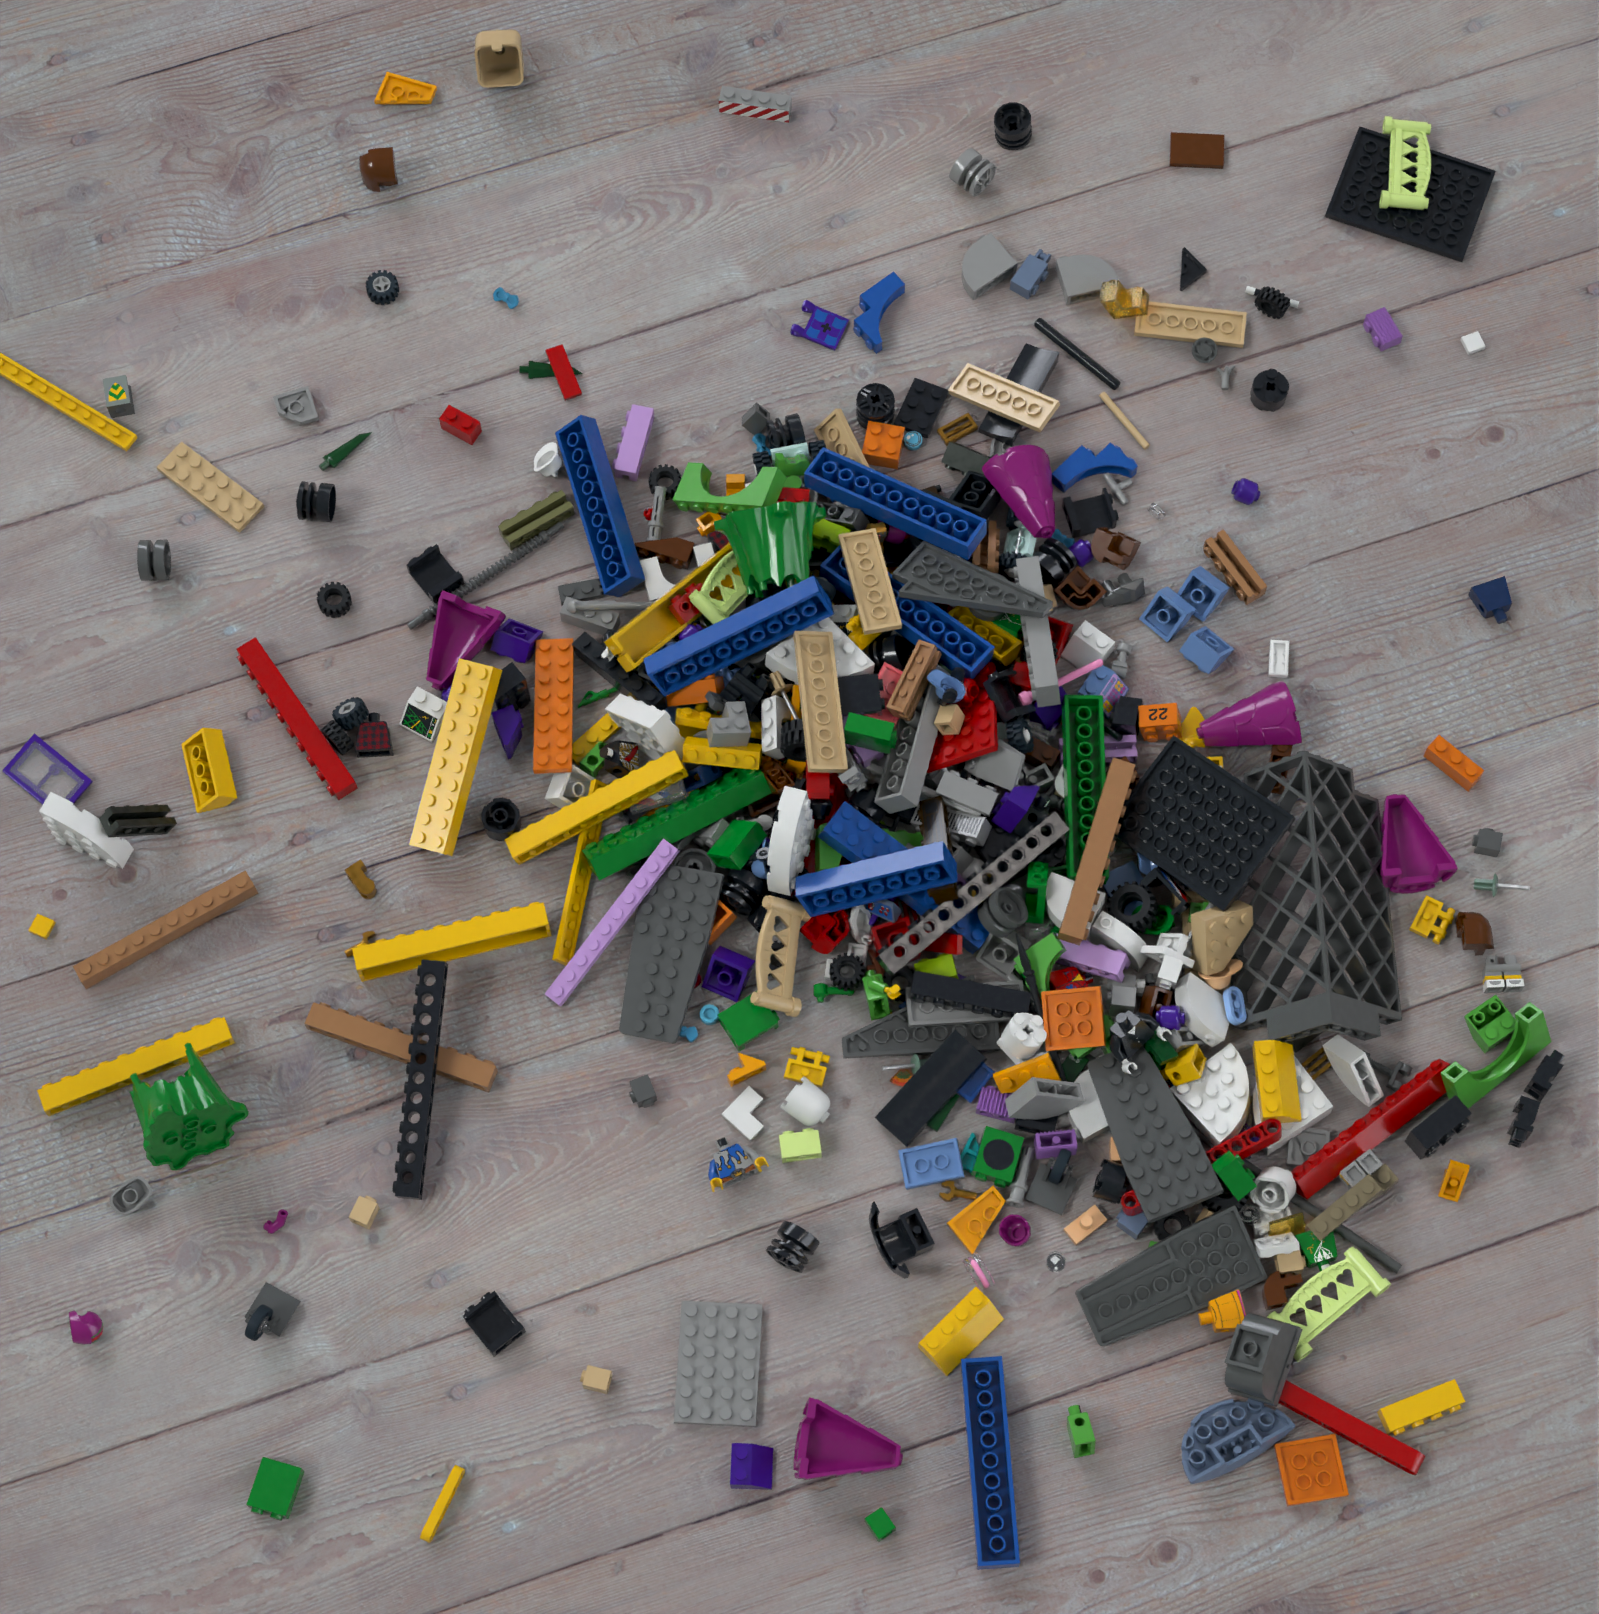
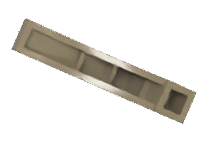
(1353, 1201)

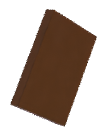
(1196, 150)

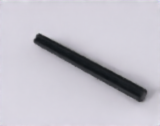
(1077, 353)

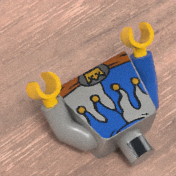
(733, 1164)

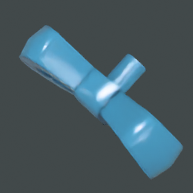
(511, 300)
(759, 440)
(1063, 538)
(690, 1033)

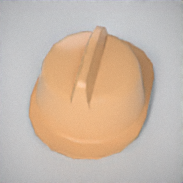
(1222, 979)

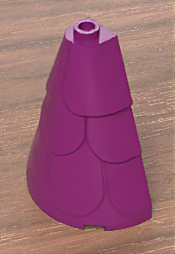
(1026, 486)
(458, 633)
(1257, 720)
(1410, 849)
(839, 1445)

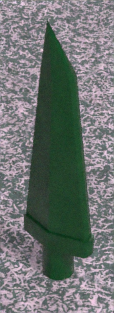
(540, 370)
(336, 456)

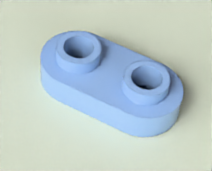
(1234, 1005)

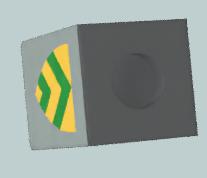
(118, 396)

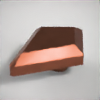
(875, 965)

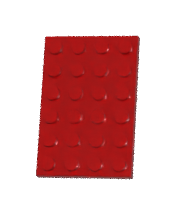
(977, 733)

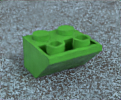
(1490, 1024)

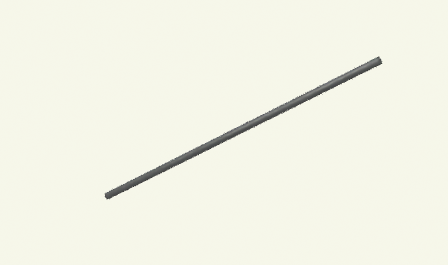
(1314, 1211)

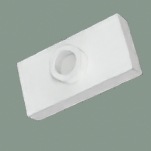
(1278, 658)

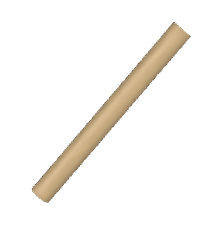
(1124, 420)

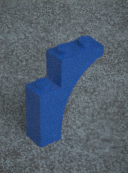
(874, 304)
(1085, 464)

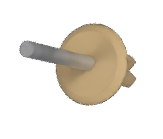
(781, 690)

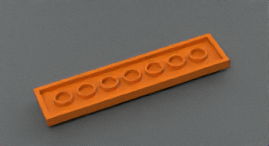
(553, 706)

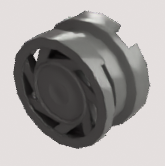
(1204, 350)

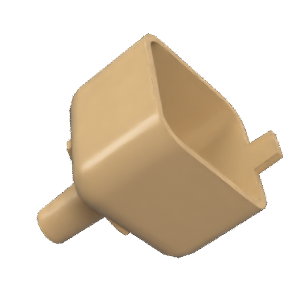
(499, 58)

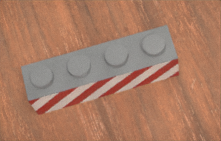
(755, 104)

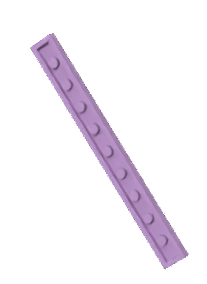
(612, 922)

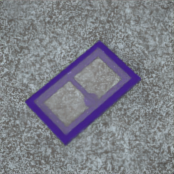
(44, 770)

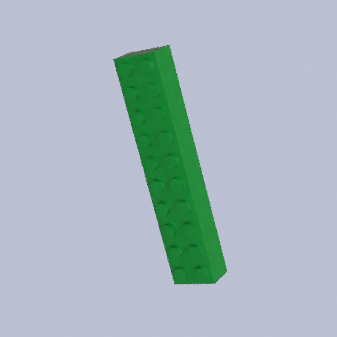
(1082, 772)
(675, 821)

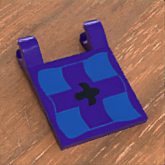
(822, 328)

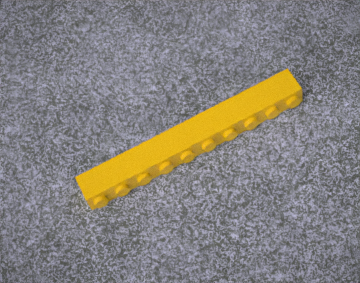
(596, 807)
(144, 1061)

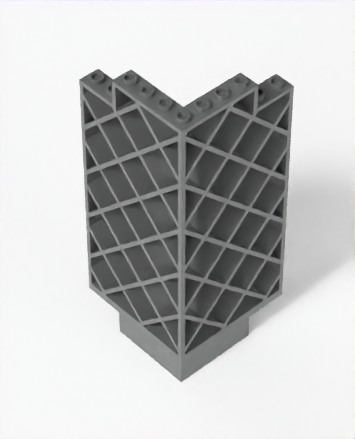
(1331, 1011)

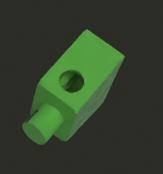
(1080, 1432)

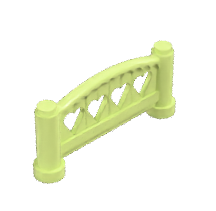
(1397, 195)
(715, 609)
(1364, 1280)

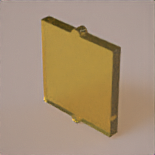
(1293, 1223)

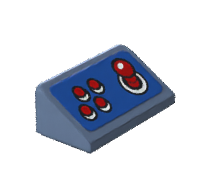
(884, 909)

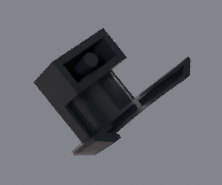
(900, 1239)

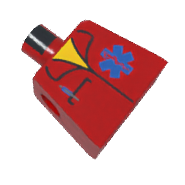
(1069, 979)

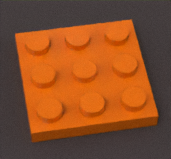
(1073, 1018)
(1311, 1470)

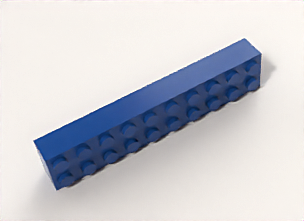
(895, 503)
(600, 506)
(922, 622)
(738, 636)
(861, 839)
(989, 1463)

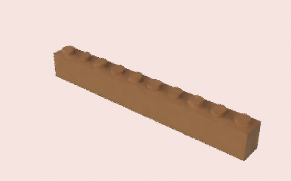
(1096, 851)
(165, 929)
(395, 1045)

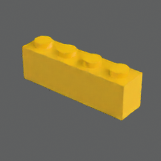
(697, 751)
(1420, 1407)

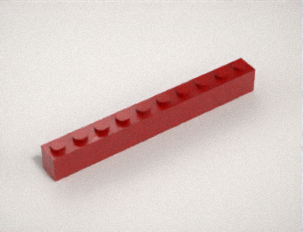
(296, 718)
(1370, 1130)

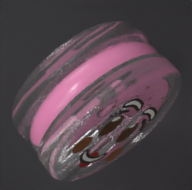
(978, 1272)

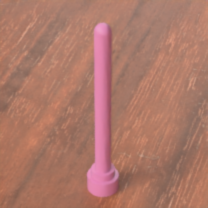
(1026, 697)

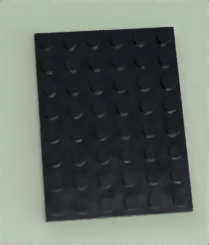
(1454, 194)
(1201, 823)

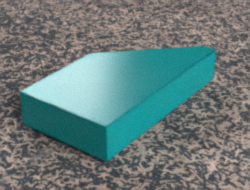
(969, 1153)

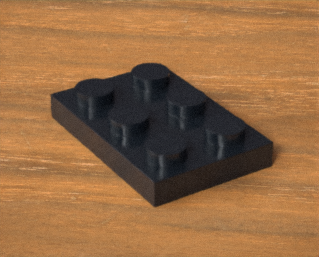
(921, 407)

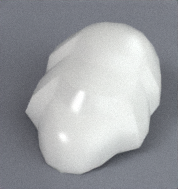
(859, 924)

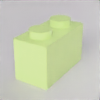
(800, 1145)

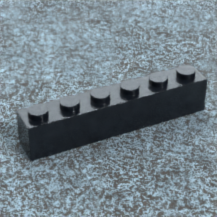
(626, 682)
(968, 995)

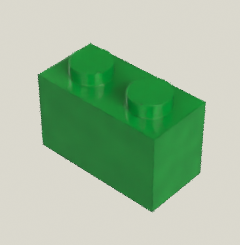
(1233, 1175)

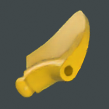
(1189, 726)

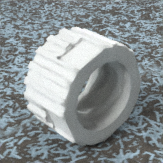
(1140, 986)

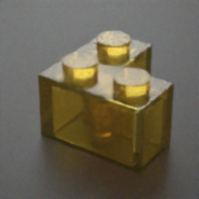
(1122, 301)

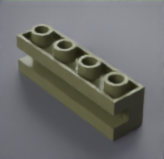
(535, 519)

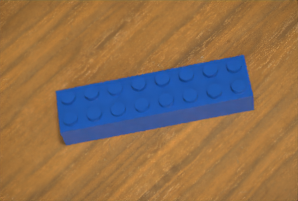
(876, 879)

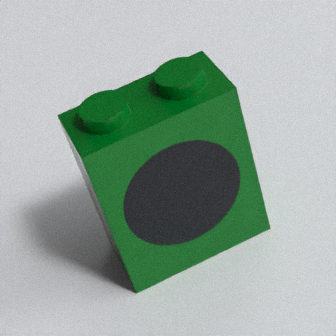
(997, 1157)

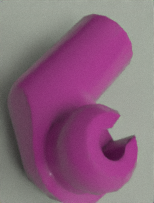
(280, 1221)

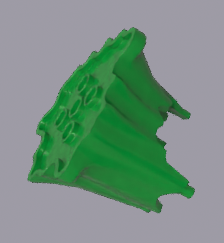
(772, 542)
(184, 1115)

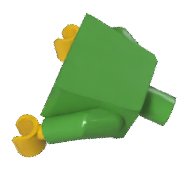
(876, 994)

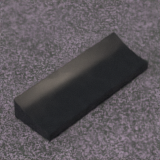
(1030, 370)
(930, 1088)

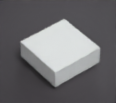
(1472, 343)

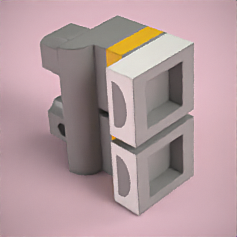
(1502, 976)
(1358, 1169)

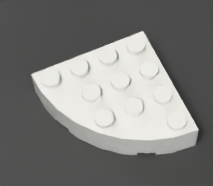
(848, 656)
(647, 727)
(83, 831)
(790, 840)
(1220, 1098)
(1313, 1108)

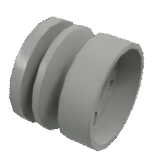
(972, 172)

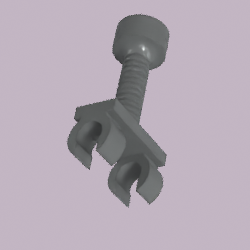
(1400, 1067)

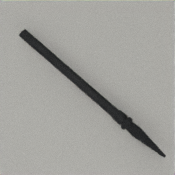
(1031, 981)

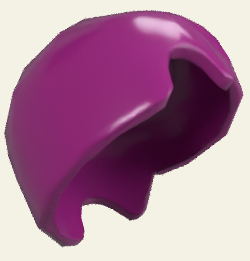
(1015, 1230)

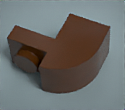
(1274, 1289)

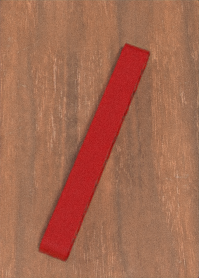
(1242, 1140)
(1351, 1428)

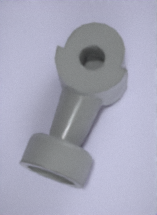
(1119, 666)

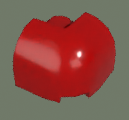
(826, 930)

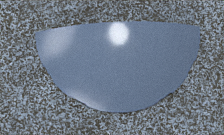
(1229, 1437)

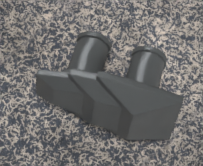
(1126, 593)

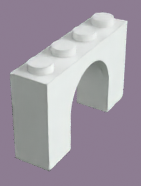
(654, 581)

